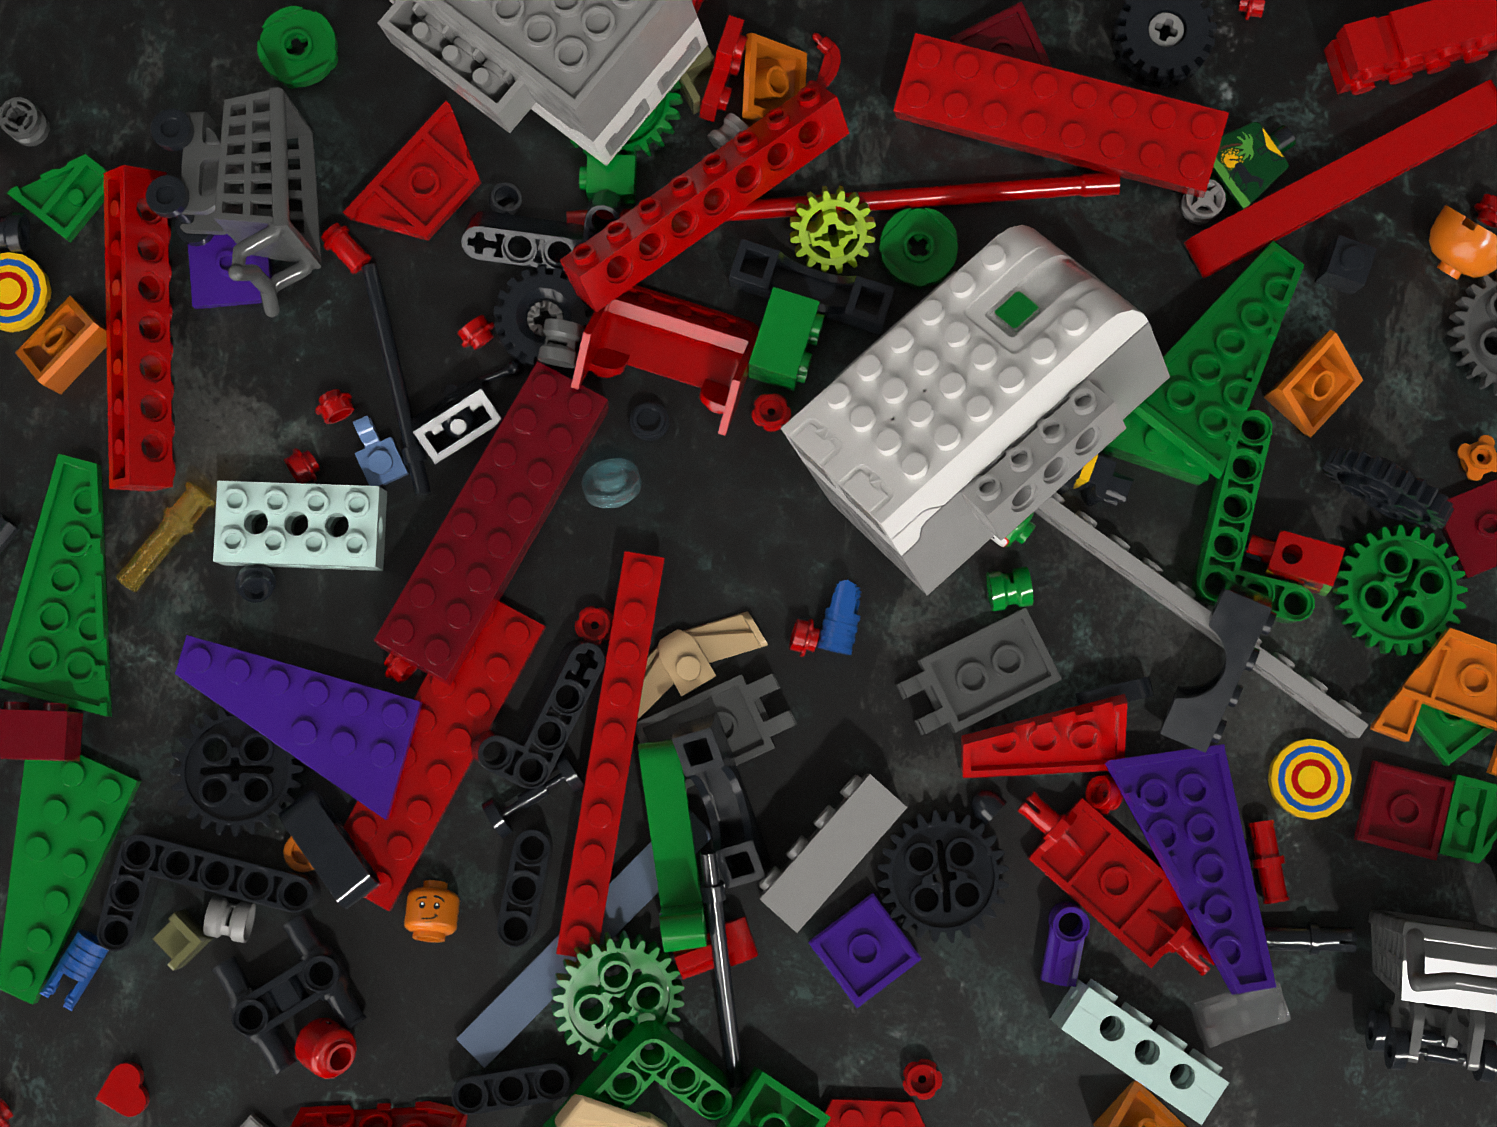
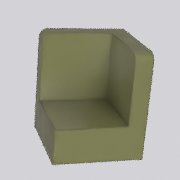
(696, 79)
(182, 939)

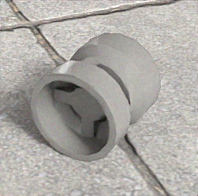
(229, 919)

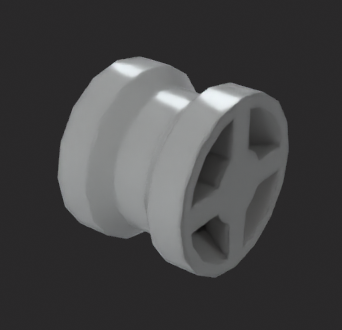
(730, 128)
(1213, 200)

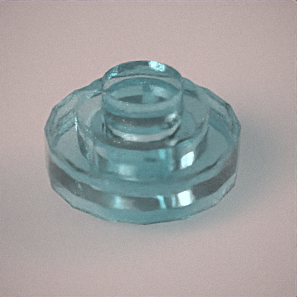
(611, 483)

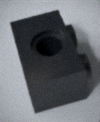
(456, 420)

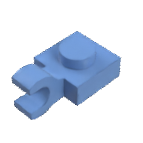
(380, 459)

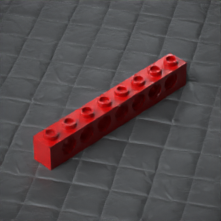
(705, 196)
(126, 346)

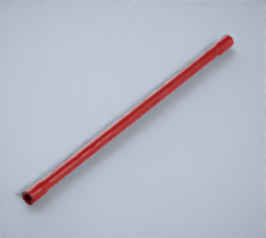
(1083, 185)

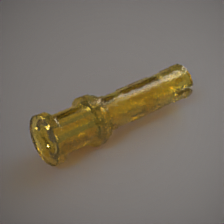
(177, 521)

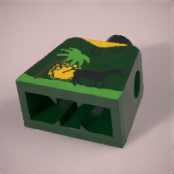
(1250, 163)

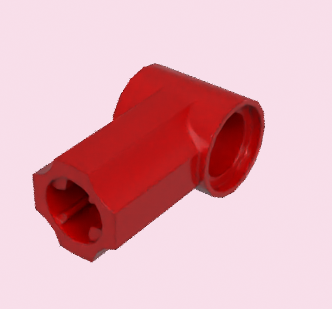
(740, 948)

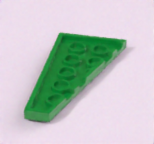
(60, 843)

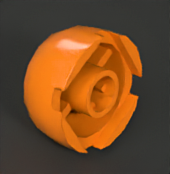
(1462, 245)

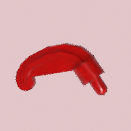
(830, 62)

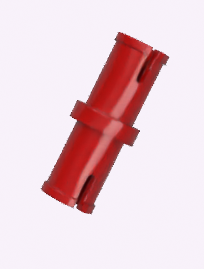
(1268, 862)

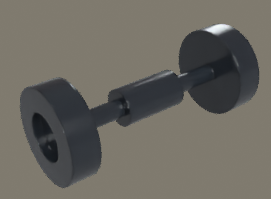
(531, 796)

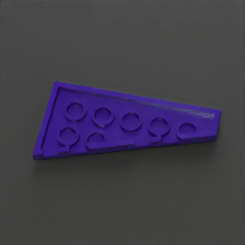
(330, 724)
(1196, 833)

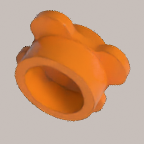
(1469, 461)

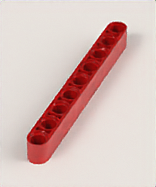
(1344, 179)

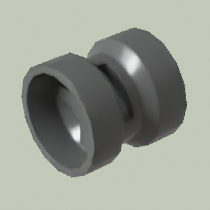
(31, 127)
(560, 343)

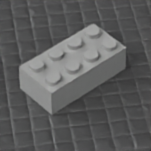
(831, 852)

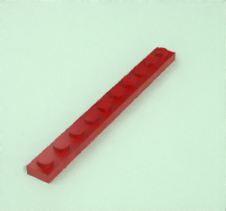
(610, 752)

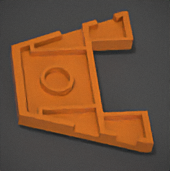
(1452, 677)

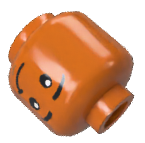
(432, 912)

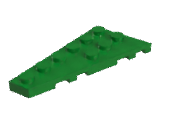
(1222, 361)
(60, 615)

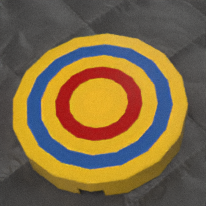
(23, 292)
(1309, 779)

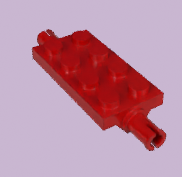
(1113, 882)

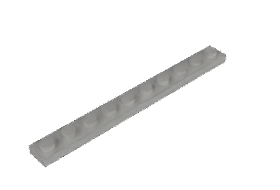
(1181, 601)

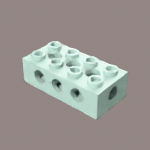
(242, 504)
(1191, 1089)

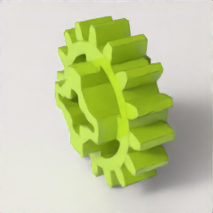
(817, 231)

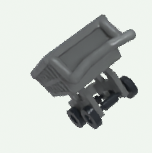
(221, 186)
(1437, 965)

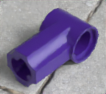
(1064, 948)

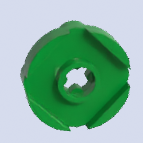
(295, 69)
(918, 225)

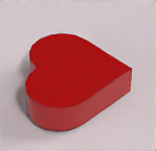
(124, 1090)

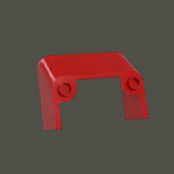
(671, 341)

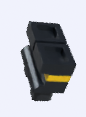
(1099, 483)

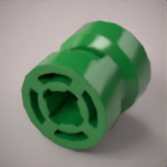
(1009, 588)

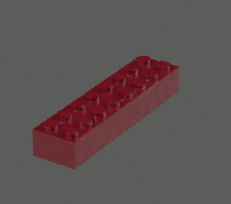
(492, 524)

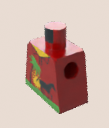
(1315, 565)

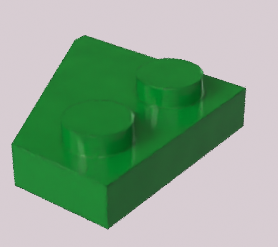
(65, 196)
(1470, 820)

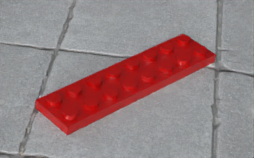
(442, 749)

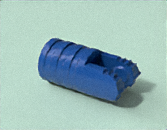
(841, 619)
(79, 963)

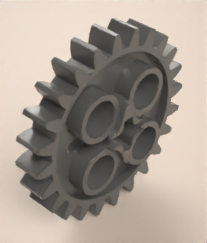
(1475, 323)

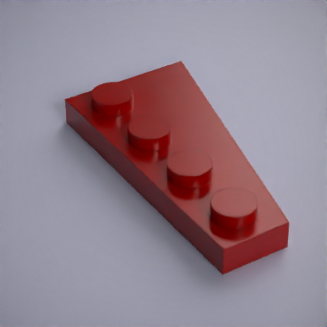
(1050, 743)

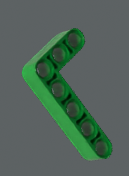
(1237, 528)
(673, 847)
(659, 1066)

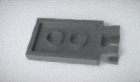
(982, 673)
(739, 711)

